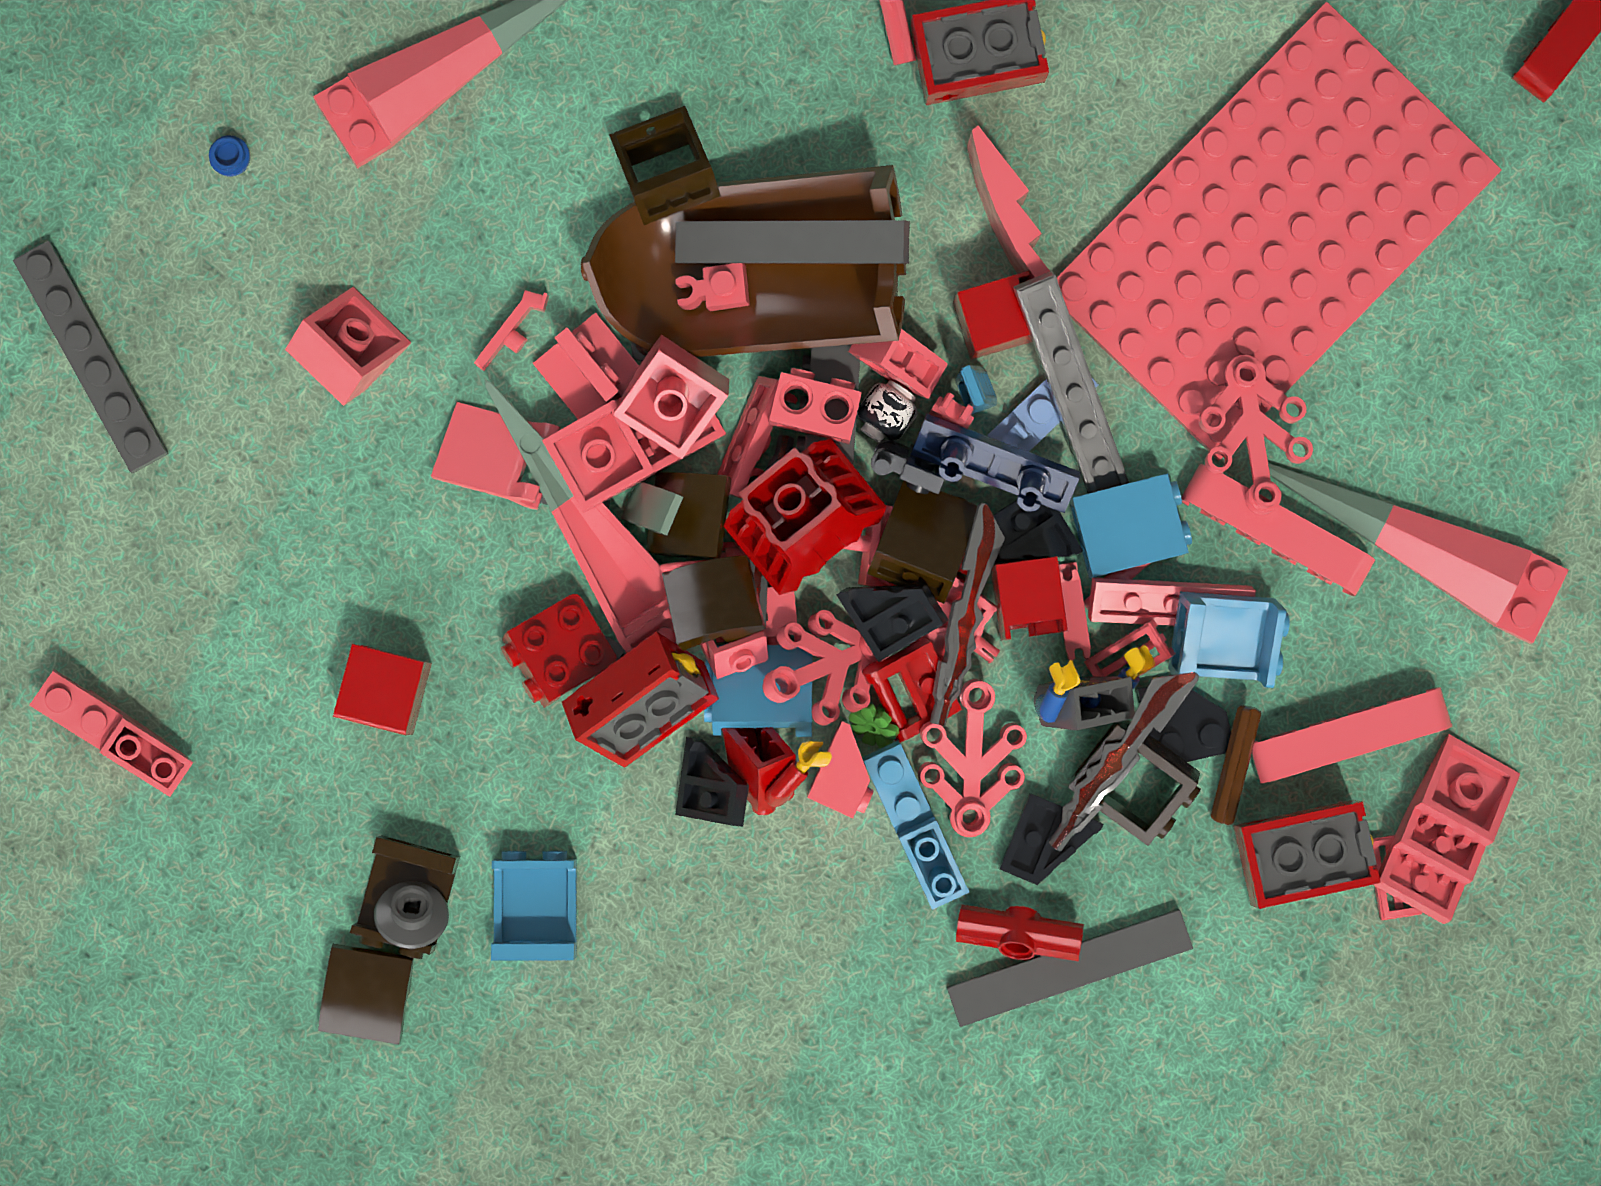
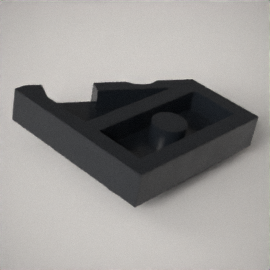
(1034, 534)
(892, 615)
(710, 787)
(1028, 850)

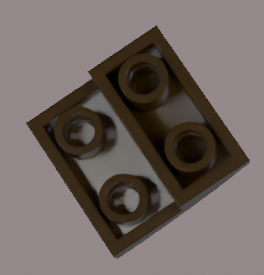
(700, 517)
(713, 601)
(365, 994)

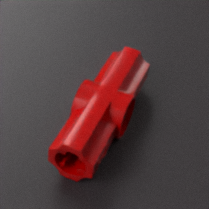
(1019, 932)

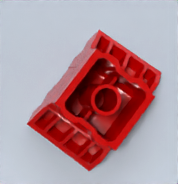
(802, 514)

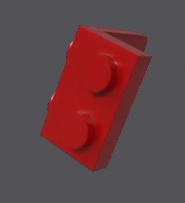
(557, 650)

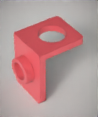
(736, 655)

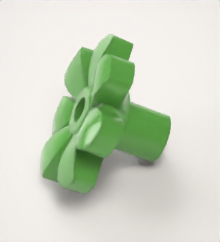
(874, 725)

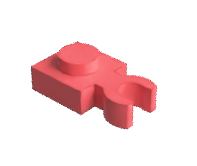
(721, 288)
(951, 411)

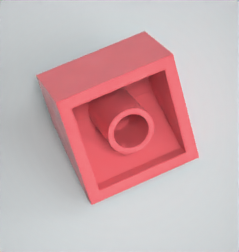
(346, 345)
(672, 397)
(844, 780)

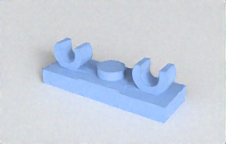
(1029, 420)

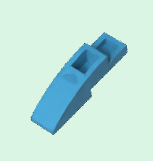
(915, 825)

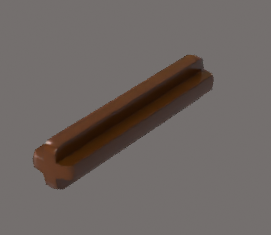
(1236, 764)

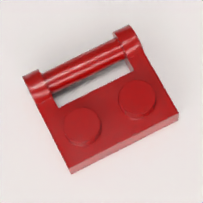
(917, 671)

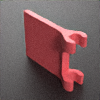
(484, 457)

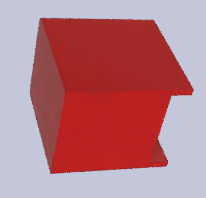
(992, 316)
(1029, 597)
(382, 689)

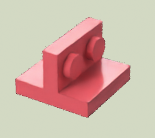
(587, 367)

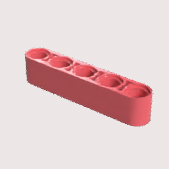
(1281, 529)
(1351, 735)

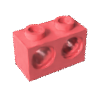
(903, 362)
(812, 417)

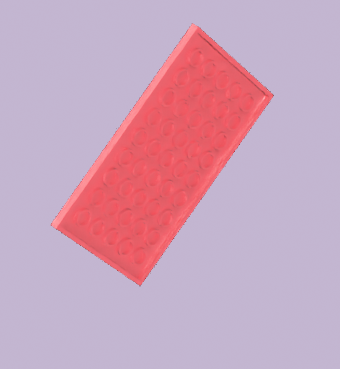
(1274, 224)

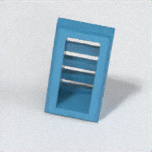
(976, 388)

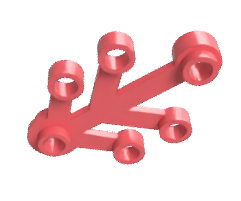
(1254, 427)
(831, 663)
(973, 765)

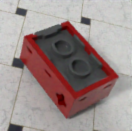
(979, 49)
(639, 700)
(1306, 854)

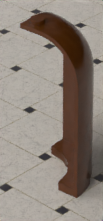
(790, 303)

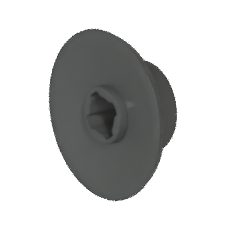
(408, 929)

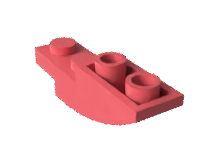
(112, 732)

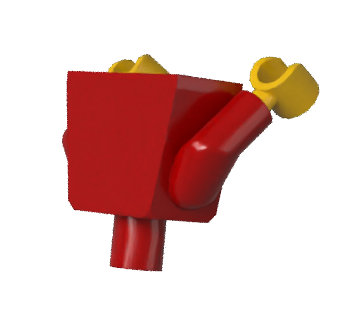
(770, 765)

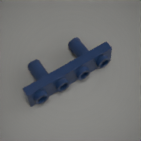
(995, 463)

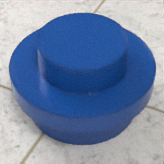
(229, 156)

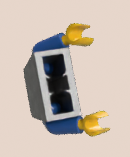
(1090, 700)

